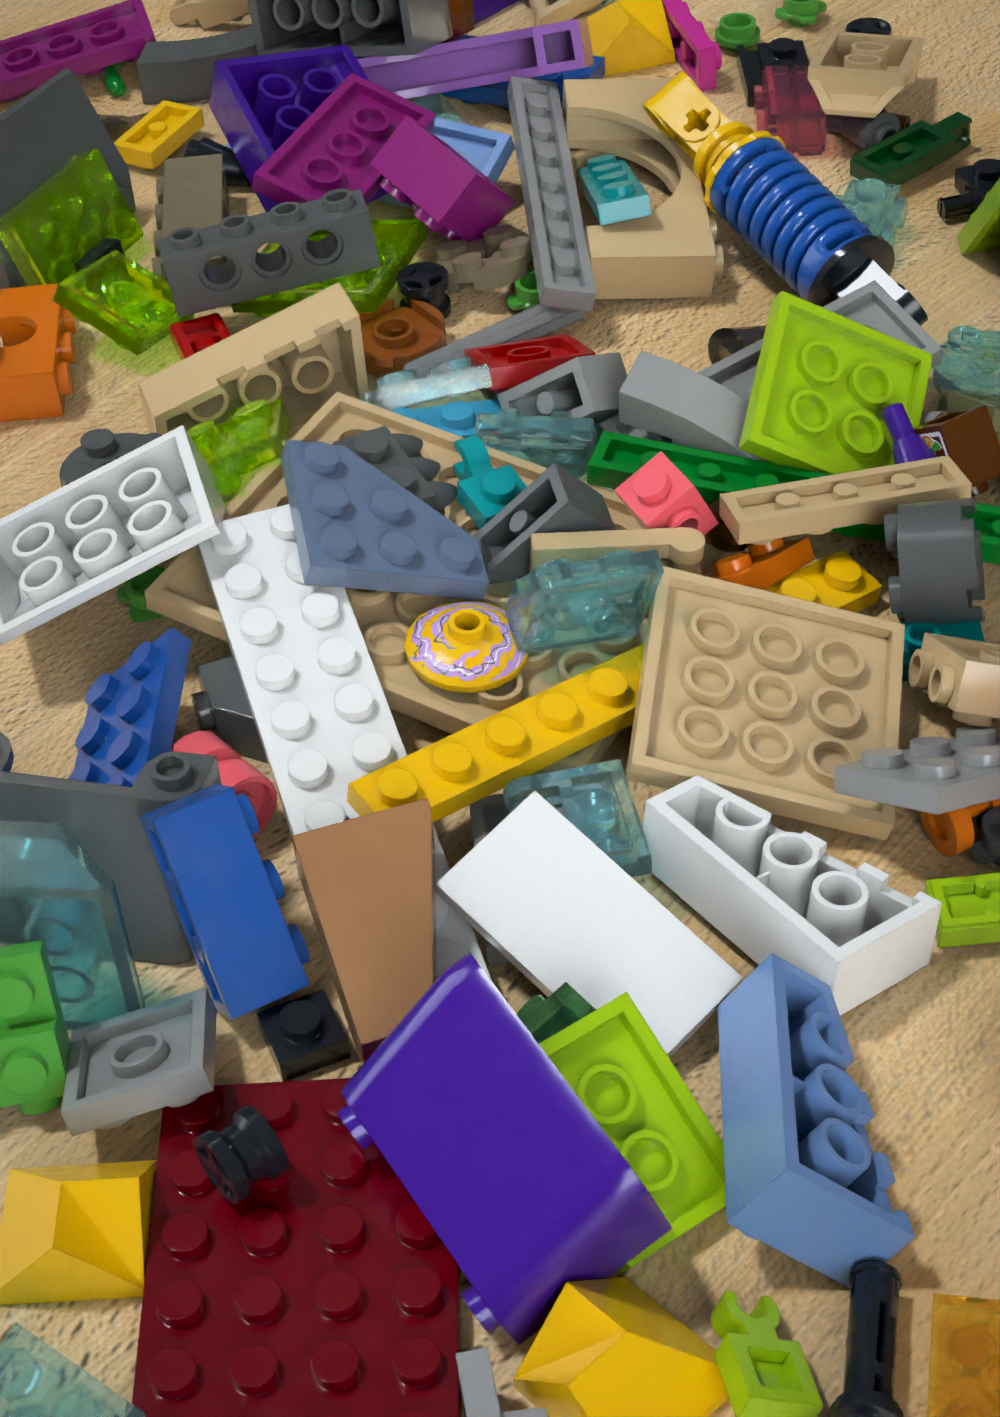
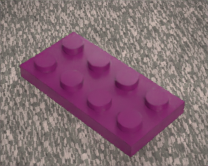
(78, 44)
(338, 144)

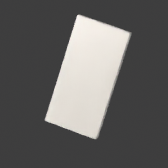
(583, 921)

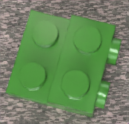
(31, 1031)

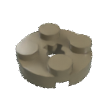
(487, 261)

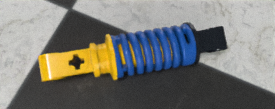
(776, 201)

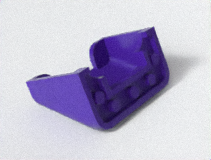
(498, 1152)

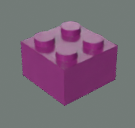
(439, 183)

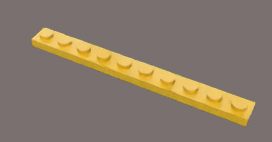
(564, 716)

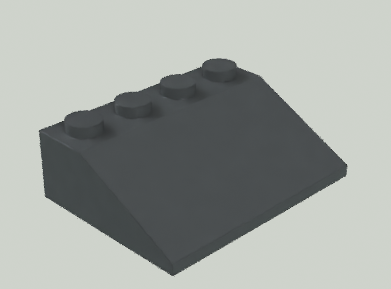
(40, 139)

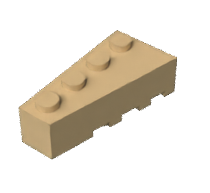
(291, 356)

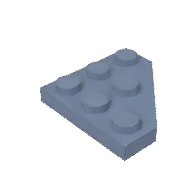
(370, 531)

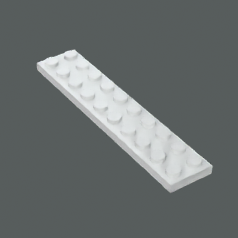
(310, 686)

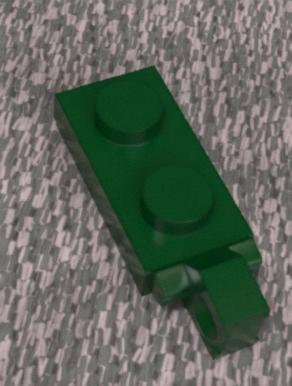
(913, 150)

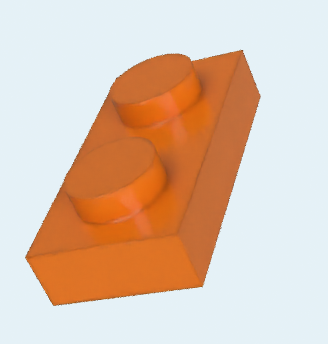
(765, 563)

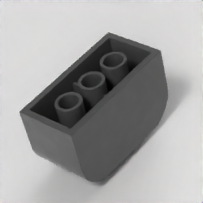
(364, 25)

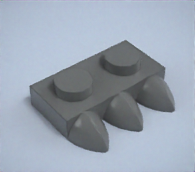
(396, 458)

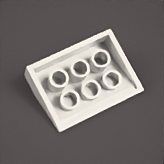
(105, 530)

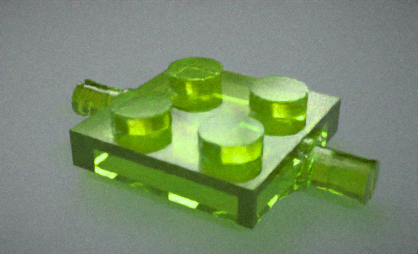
(243, 441)

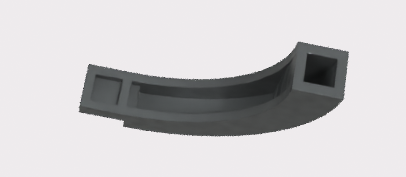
(185, 68)

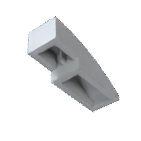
(683, 406)

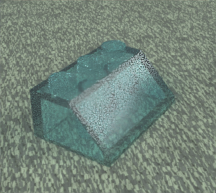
(68, 900)

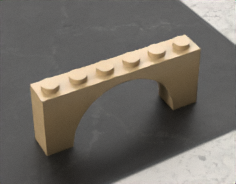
(657, 253)

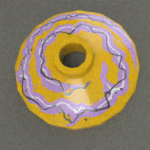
(463, 647)

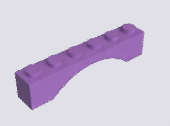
(484, 60)

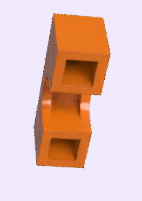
(35, 353)

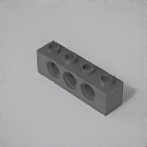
(292, 265)

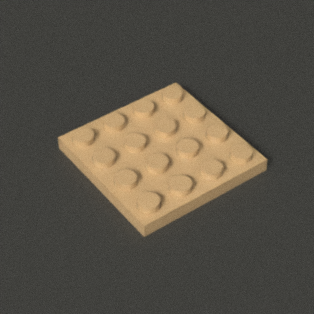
(765, 698)

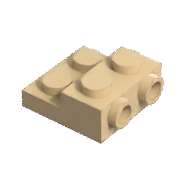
(959, 676)

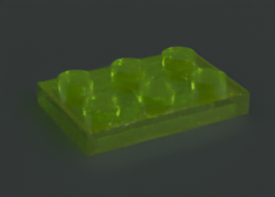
(67, 220)

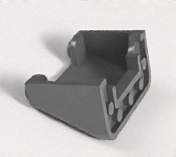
(109, 828)

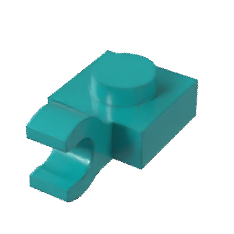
(481, 487)

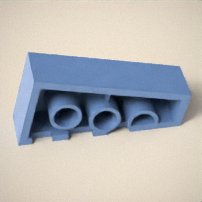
(796, 1128)

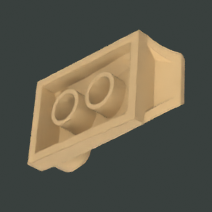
(862, 71)

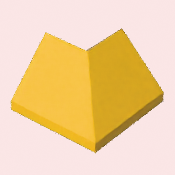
(631, 35)
(76, 1232)
(618, 1356)

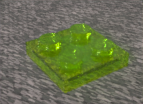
(121, 301)

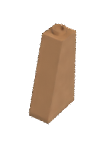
(374, 913)

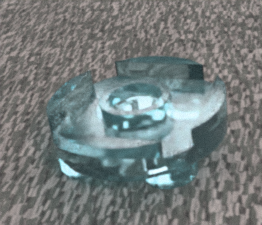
(965, 359)

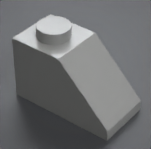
(582, 385)

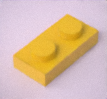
(159, 134)

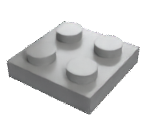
(140, 1062)

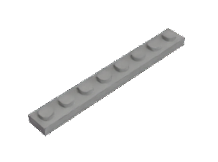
(550, 196)

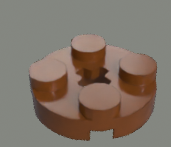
(400, 335)

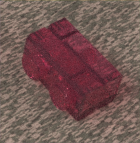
(790, 109)

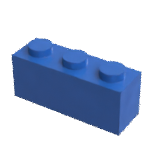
(227, 899)

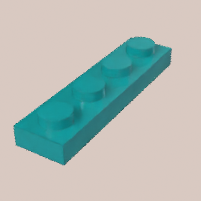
(613, 190)

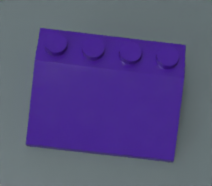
(270, 95)

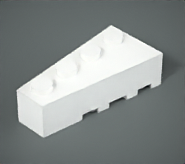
(786, 893)

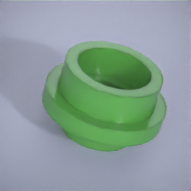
(737, 30)

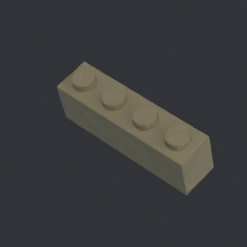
(190, 196)

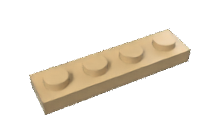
(838, 500)

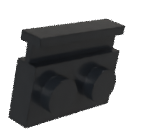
(776, 53)

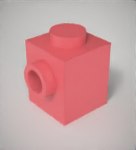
(665, 498)

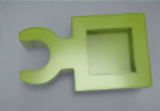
(757, 1368)

